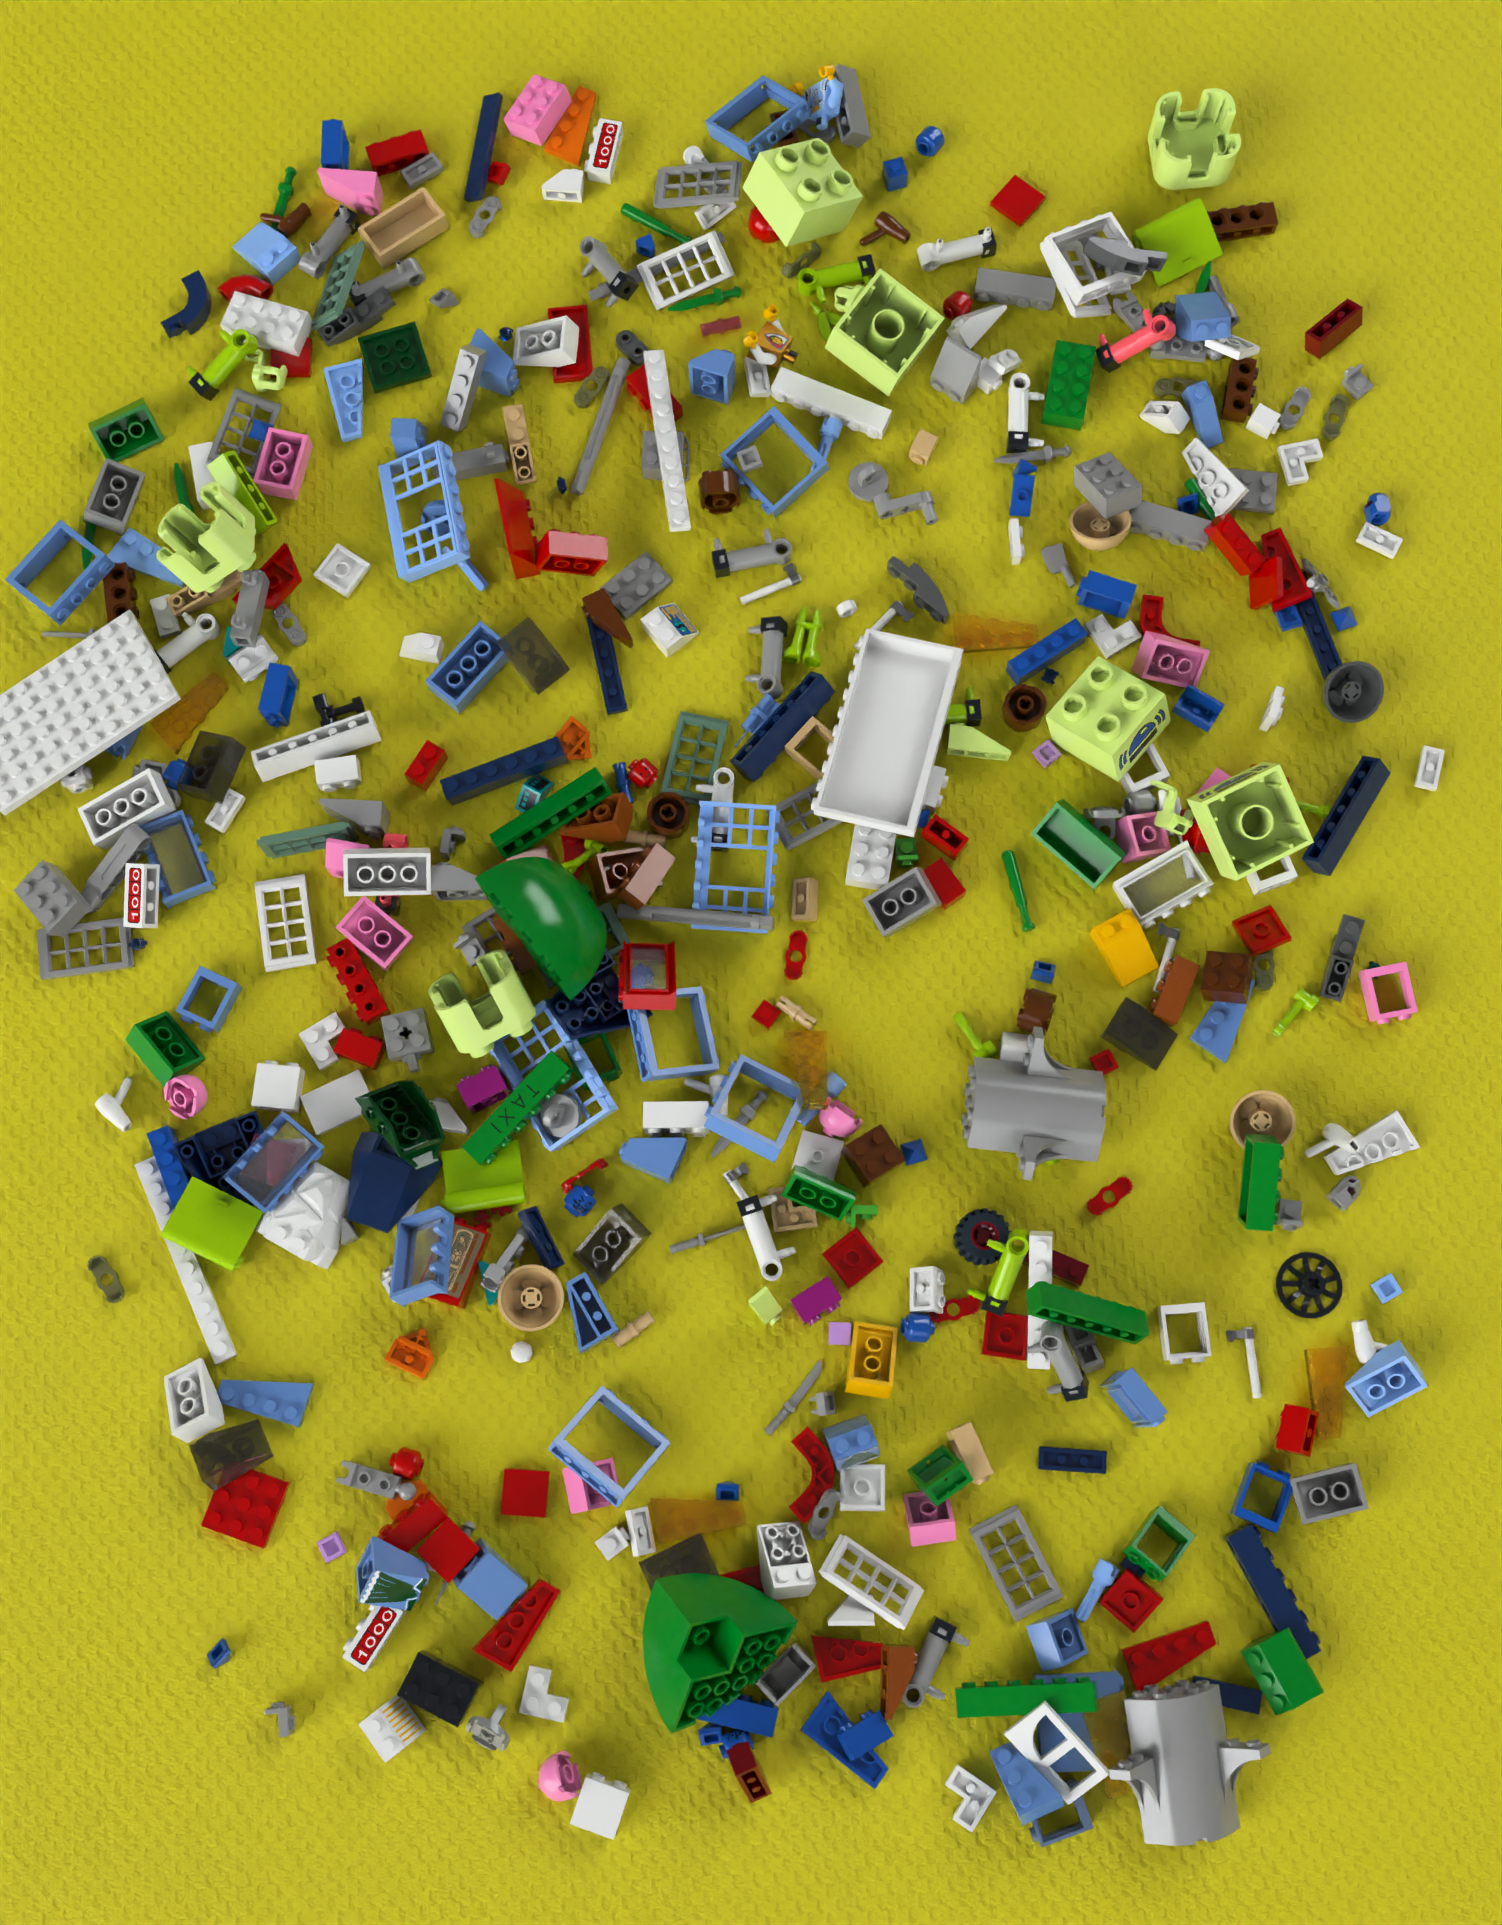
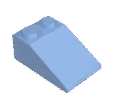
(268, 252)
(1386, 1379)

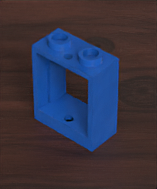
(334, 145)
(1106, 594)
(278, 695)
(1282, 1502)

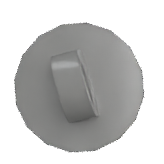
(867, 481)
(1105, 816)
(560, 1115)
(488, 1732)

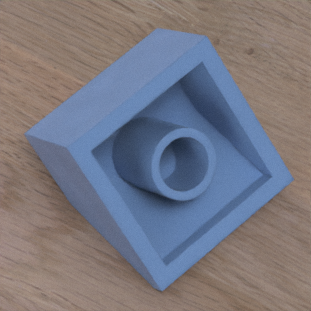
(1057, 1640)

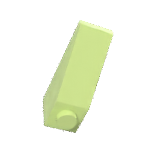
(970, 742)
(765, 1306)

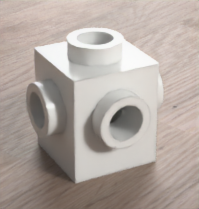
(78, 780)

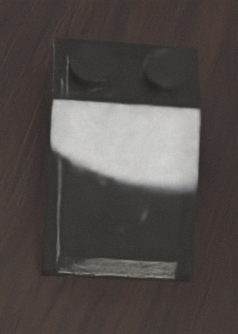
(532, 656)
(1139, 1033)
(611, 1243)
(230, 1453)

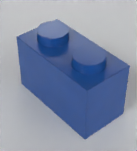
(864, 1735)

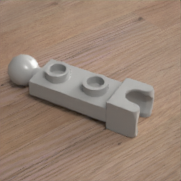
(1132, 315)
(1185, 350)
(496, 1272)
(376, 1481)

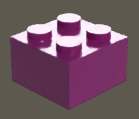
(483, 1088)
(815, 1301)

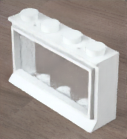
(1163, 885)

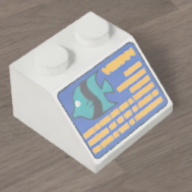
(668, 628)

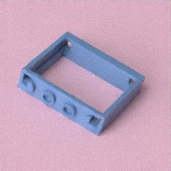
(744, 104)
(748, 437)
(42, 555)
(645, 1050)
(740, 1134)
(591, 1473)

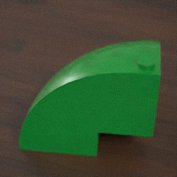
(550, 917)
(707, 1643)

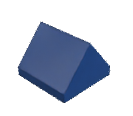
(645, 246)
(1043, 972)

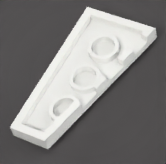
(1214, 478)
(1377, 1142)

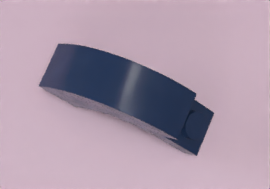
(196, 310)

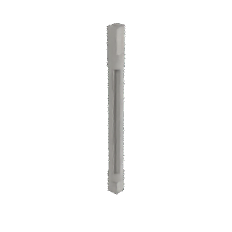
(603, 290)
(600, 426)
(699, 917)

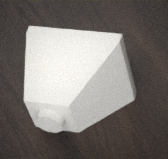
(851, 1613)

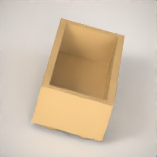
(403, 227)

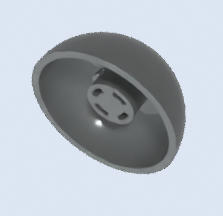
(1361, 695)

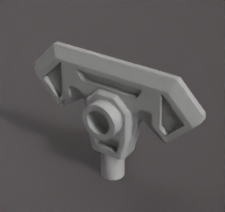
(1319, 583)

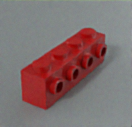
(358, 980)

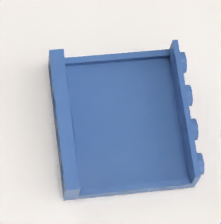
(1051, 1736)

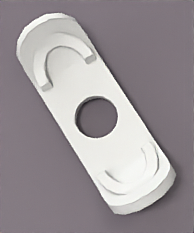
(694, 156)

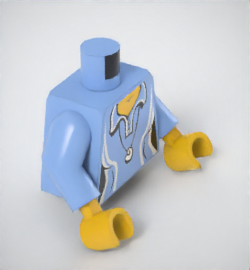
(823, 97)

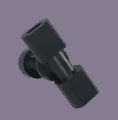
(329, 713)

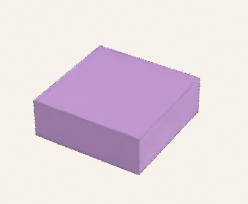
(1046, 753)
(839, 1333)
(331, 1547)

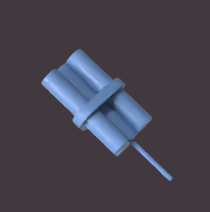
(759, 715)

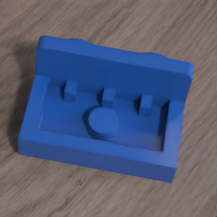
(1198, 708)

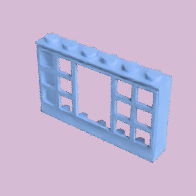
(452, 503)
(702, 862)
(590, 1076)

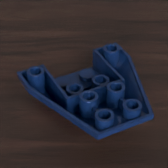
(595, 1007)
(216, 1149)
(383, 1183)

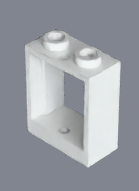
(1162, 775)
(1273, 882)
(1199, 1309)

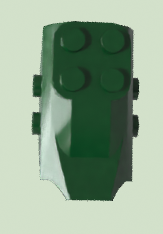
(405, 1121)

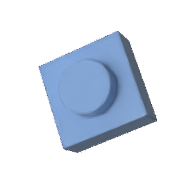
(1386, 1288)

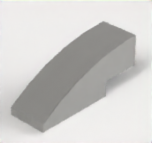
(1084, 1349)

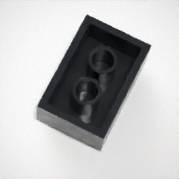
(439, 1688)

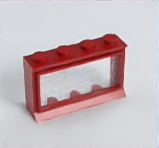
(647, 976)

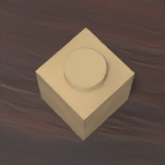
(923, 447)

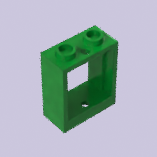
(610, 1075)
(931, 1477)
(1173, 1529)

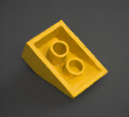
(1124, 947)
(871, 1360)

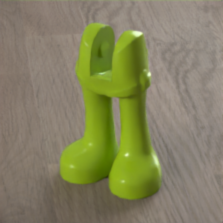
(810, 656)

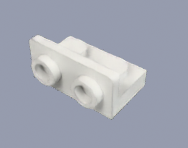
(251, 660)
(926, 1290)

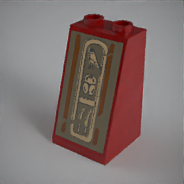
(467, 1250)

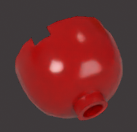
(760, 228)

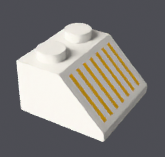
(392, 1727)

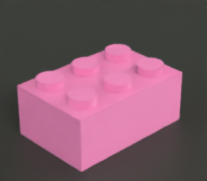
(537, 110)
(283, 463)

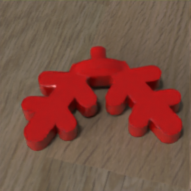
(482, 1216)

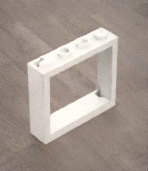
(1079, 294)

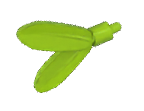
(824, 320)

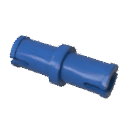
(622, 782)

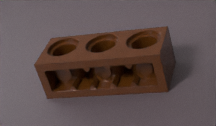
(1233, 396)
(114, 588)

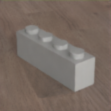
(852, 117)
(1015, 289)
(463, 387)
(1169, 525)

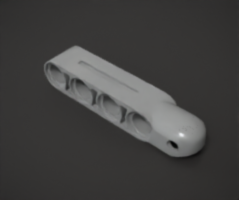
(112, 867)

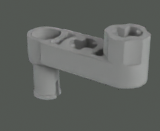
(889, 508)

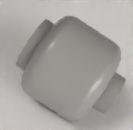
(1139, 802)

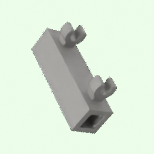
(477, 462)
(249, 608)

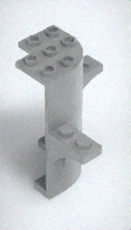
(1034, 1108)
(1183, 1763)

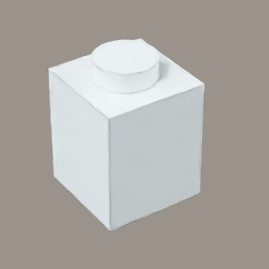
(988, 378)
(1263, 421)

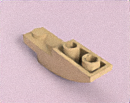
(519, 444)
(190, 601)

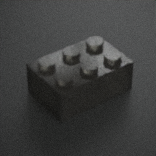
(211, 767)
(685, 1557)

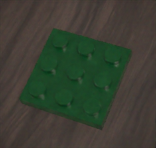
(394, 357)

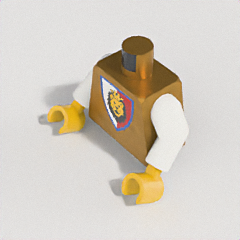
(771, 342)

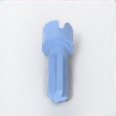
(829, 432)
(470, 571)
(835, 1086)
(1103, 1575)

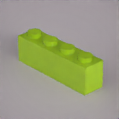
(235, 478)

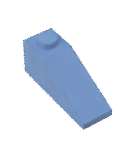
(1203, 413)

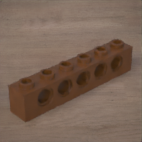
(1246, 227)

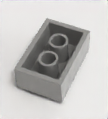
(1107, 485)
(114, 496)
(52, 898)
(902, 901)

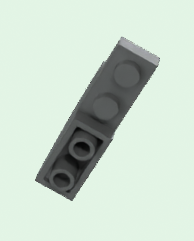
(1117, 256)
(358, 319)
(926, 592)
(1341, 957)

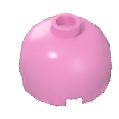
(186, 1095)
(838, 1120)
(559, 1778)

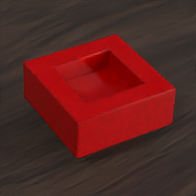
(498, 173)
(766, 1014)
(1104, 1062)

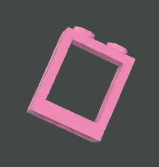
(1370, 998)

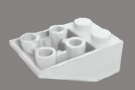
(784, 1561)

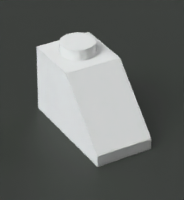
(565, 186)
(1166, 416)
(422, 647)
(449, 1118)

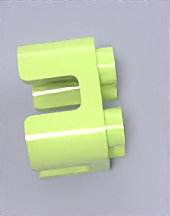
(1194, 145)
(209, 550)
(482, 1021)

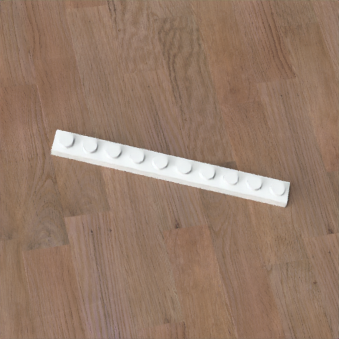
(666, 441)
(188, 1268)

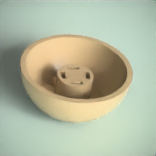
(1097, 532)
(1273, 1118)
(521, 1289)

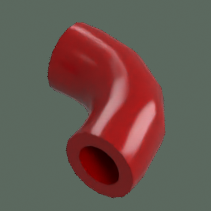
(248, 285)

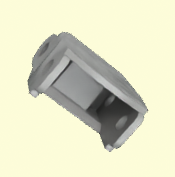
(785, 1673)

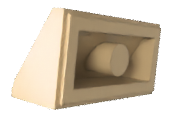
(805, 899)

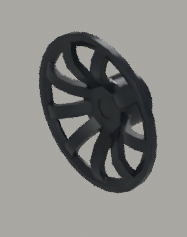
(1309, 1284)

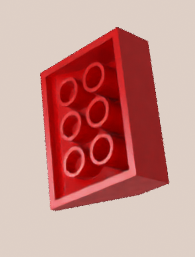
(517, 529)

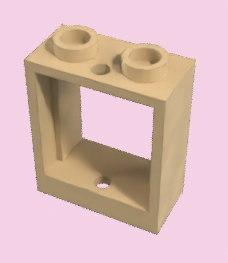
(801, 737)
(970, 1451)

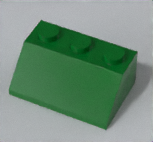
(126, 431)
(164, 1047)
(818, 1193)
(1281, 1670)

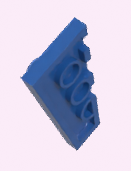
(824, 1726)

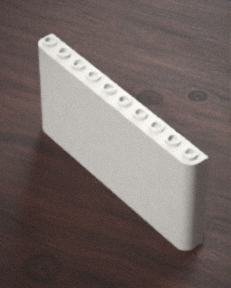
(888, 732)

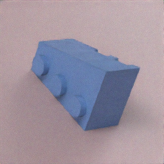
(407, 435)
(589, 1313)
(1026, 1787)

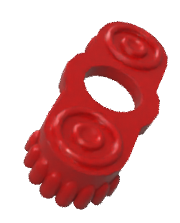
(797, 943)
(600, 1163)
(1120, 1188)
(967, 1305)

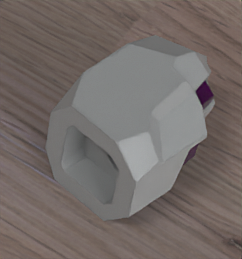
(1344, 1192)

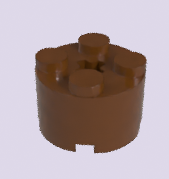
(719, 491)
(1025, 697)
(667, 803)
(1036, 1010)

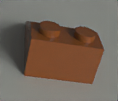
(603, 822)
(610, 869)

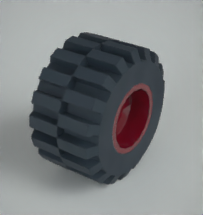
(974, 1233)

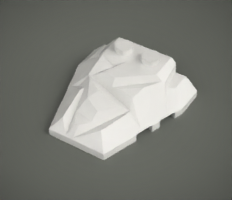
(309, 1216)

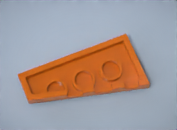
(571, 130)

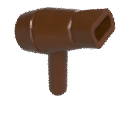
(291, 223)
(887, 225)

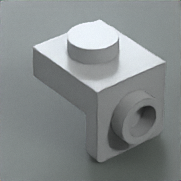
(286, 1720)

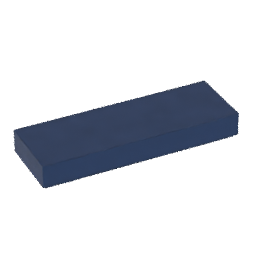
(541, 1238)
(1072, 1460)
(1236, 1696)

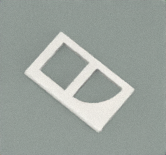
(1022, 1737)

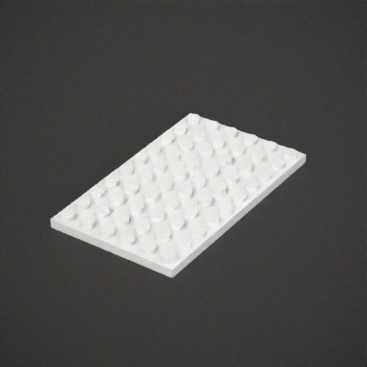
(78, 708)

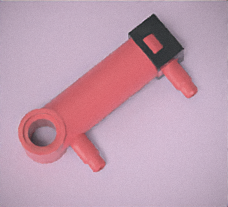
(1112, 355)
(390, 903)

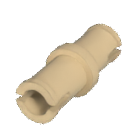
(645, 838)
(796, 1012)
(633, 1329)

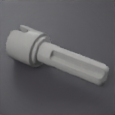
(1214, 285)

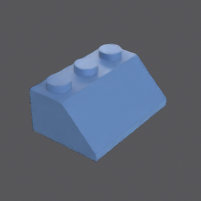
(713, 375)

